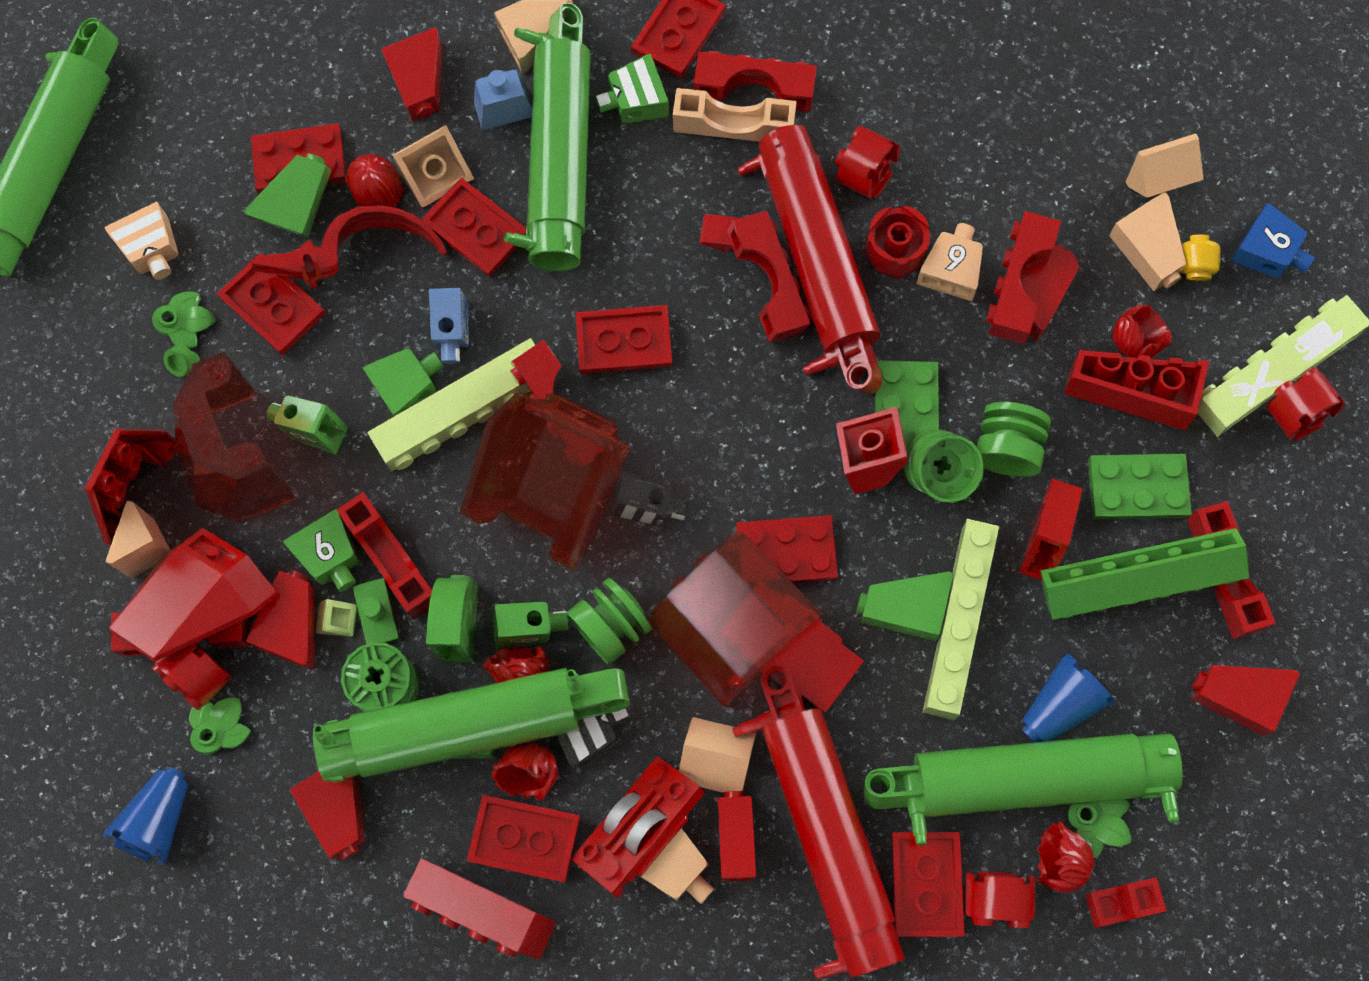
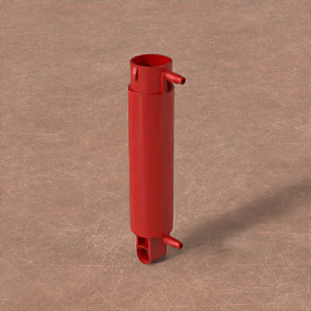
(820, 255)
(827, 831)

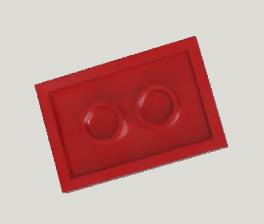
(678, 33)
(277, 149)
(473, 226)
(271, 306)
(623, 339)
(796, 546)
(523, 838)
(927, 885)

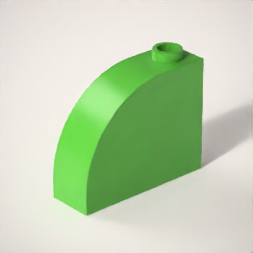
(453, 619)

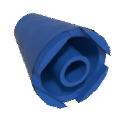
(1065, 701)
(151, 817)

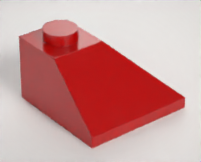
(872, 449)

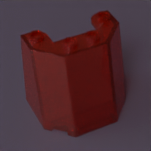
(547, 469)
(224, 481)
(732, 617)

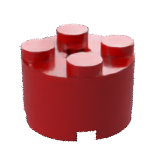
(867, 162)
(882, 243)
(1305, 404)
(193, 674)
(1000, 898)

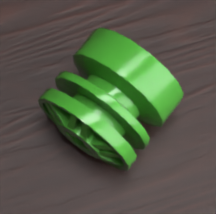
(1013, 439)
(959, 470)
(609, 620)
(398, 677)

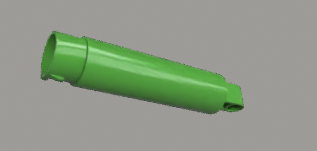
(51, 136)
(557, 143)
(465, 722)
(1031, 777)

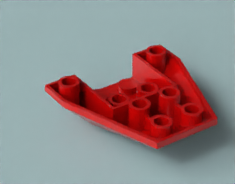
(118, 467)
(192, 595)

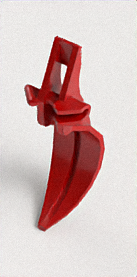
(321, 262)

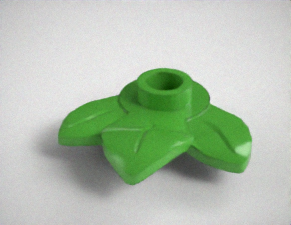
(187, 320)
(221, 722)
(1104, 826)

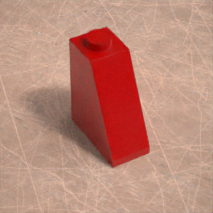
(417, 71)
(1047, 284)
(1051, 529)
(288, 621)
(1246, 694)
(332, 813)
(736, 837)

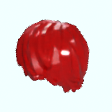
(374, 181)
(1141, 332)
(516, 663)
(526, 770)
(1064, 859)

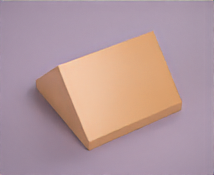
(432, 166)
(1166, 167)
(136, 543)
(715, 756)

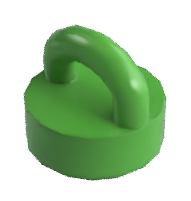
(180, 360)

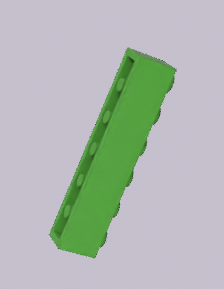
(1145, 574)

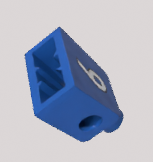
(1273, 244)

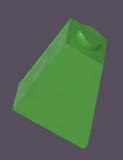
(293, 196)
(908, 605)

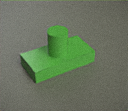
(376, 612)

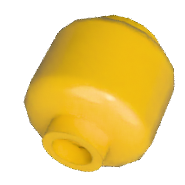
(1201, 258)

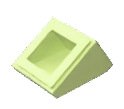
(336, 618)

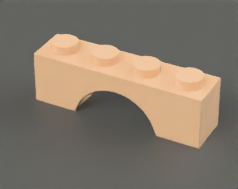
(702, 115)

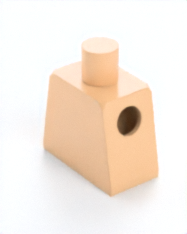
(679, 870)

